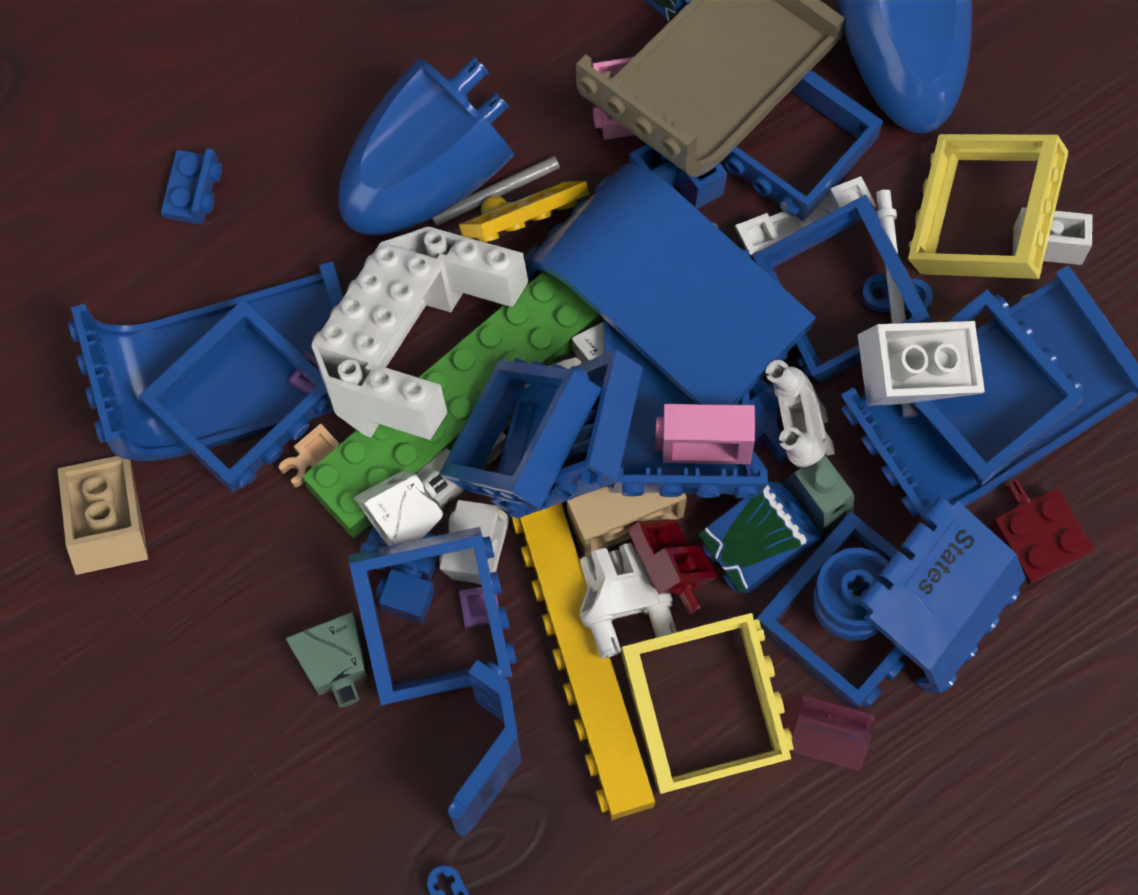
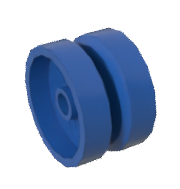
(833, 598)

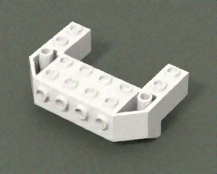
(382, 307)

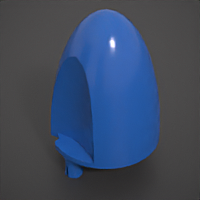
(911, 56)
(421, 151)

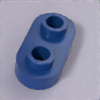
(878, 283)

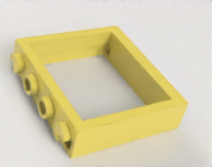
(1033, 241)
(770, 703)

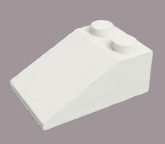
(920, 362)

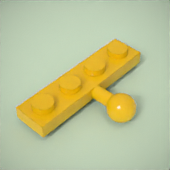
(511, 216)

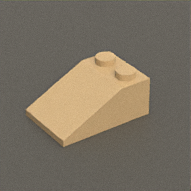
(101, 514)
(603, 517)

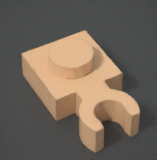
(311, 451)

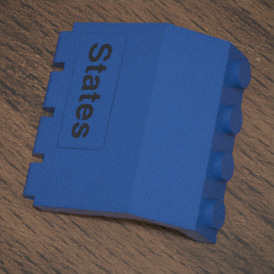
(944, 592)
(500, 761)

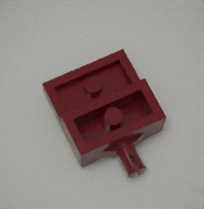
(1041, 533)
(671, 562)

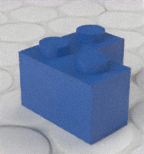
(696, 190)

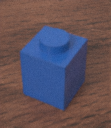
(405, 596)

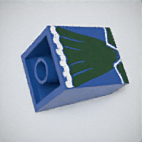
(761, 537)

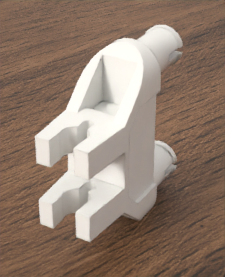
(801, 415)
(620, 589)

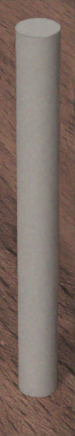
(499, 189)

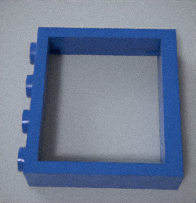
(839, 109)
(818, 232)
(198, 358)
(1047, 363)
(619, 383)
(549, 445)
(416, 550)
(799, 652)

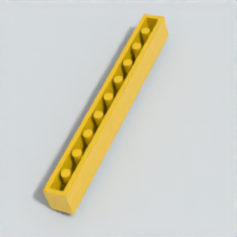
(591, 680)

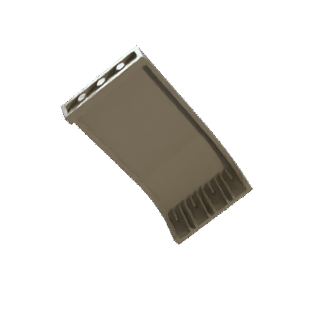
(713, 75)

